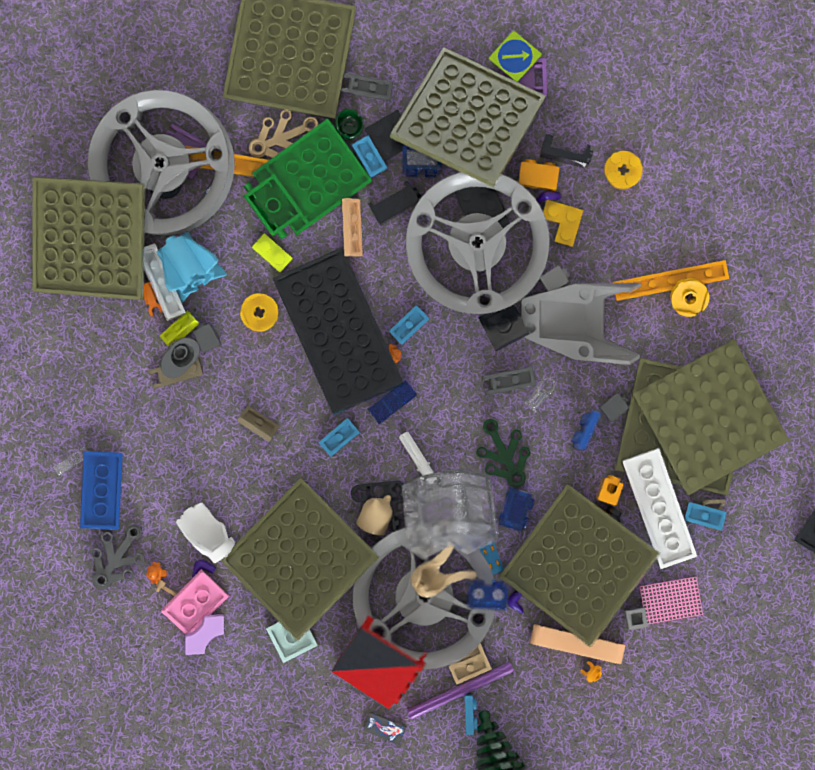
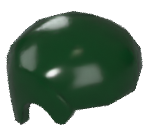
(349, 131)

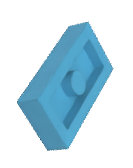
(369, 156)
(409, 325)
(339, 437)
(705, 516)
(470, 705)

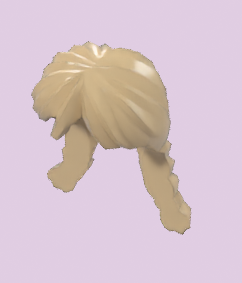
(428, 580)

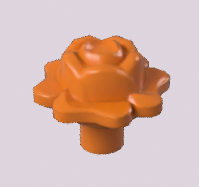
(395, 352)
(155, 572)

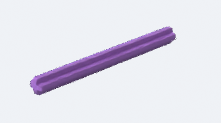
(460, 690)

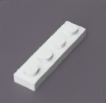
(168, 300)

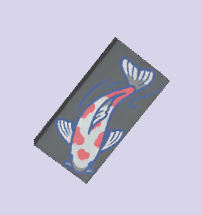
(385, 728)

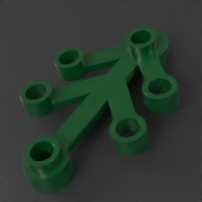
(505, 456)

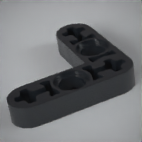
(387, 486)

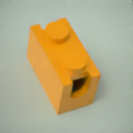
(538, 175)
(609, 490)

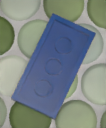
(588, 424)
(101, 490)

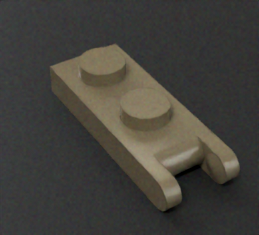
(193, 371)

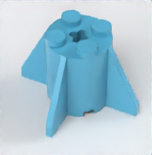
(187, 265)

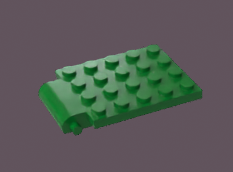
(305, 181)

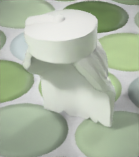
(205, 532)

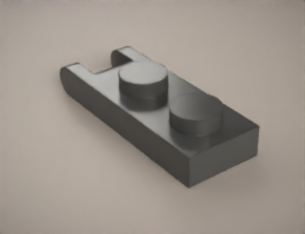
(368, 87)
(510, 380)

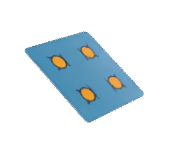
(492, 557)

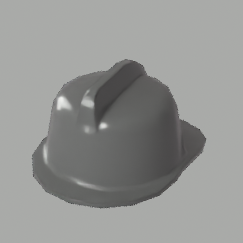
(179, 357)

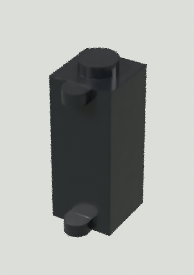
(395, 204)

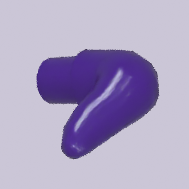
(548, 195)
(202, 564)
(512, 601)

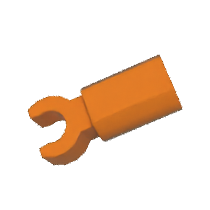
(150, 298)

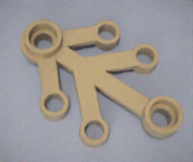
(279, 137)

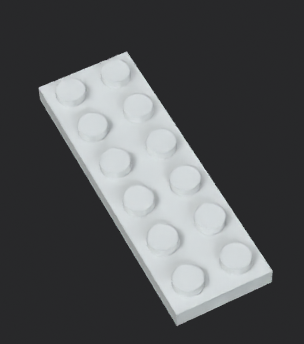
(659, 508)

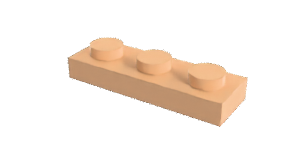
(352, 227)

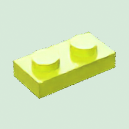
(272, 253)
(179, 328)

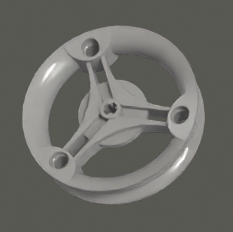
(171, 150)
(480, 258)
(424, 612)

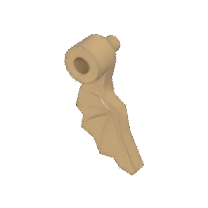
(161, 584)

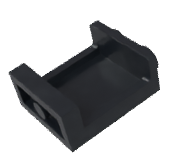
(565, 156)

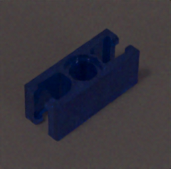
(392, 402)

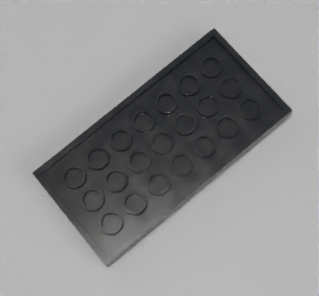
(338, 331)

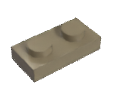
(258, 423)

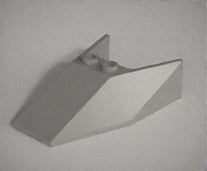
(573, 321)

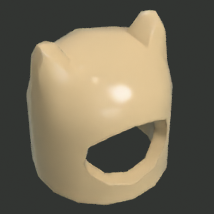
(375, 515)

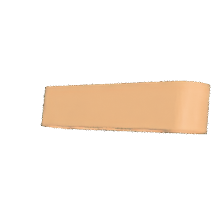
(568, 642)

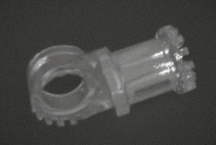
(539, 391)

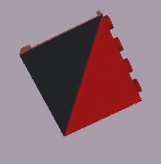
(377, 666)

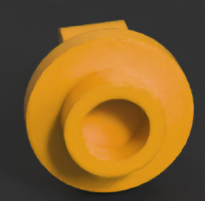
(594, 673)

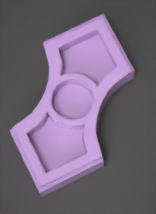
(197, 640)

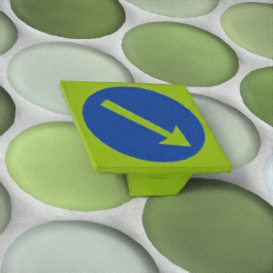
(515, 56)

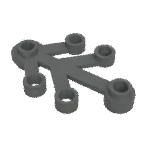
(115, 559)

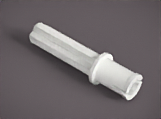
(415, 453)

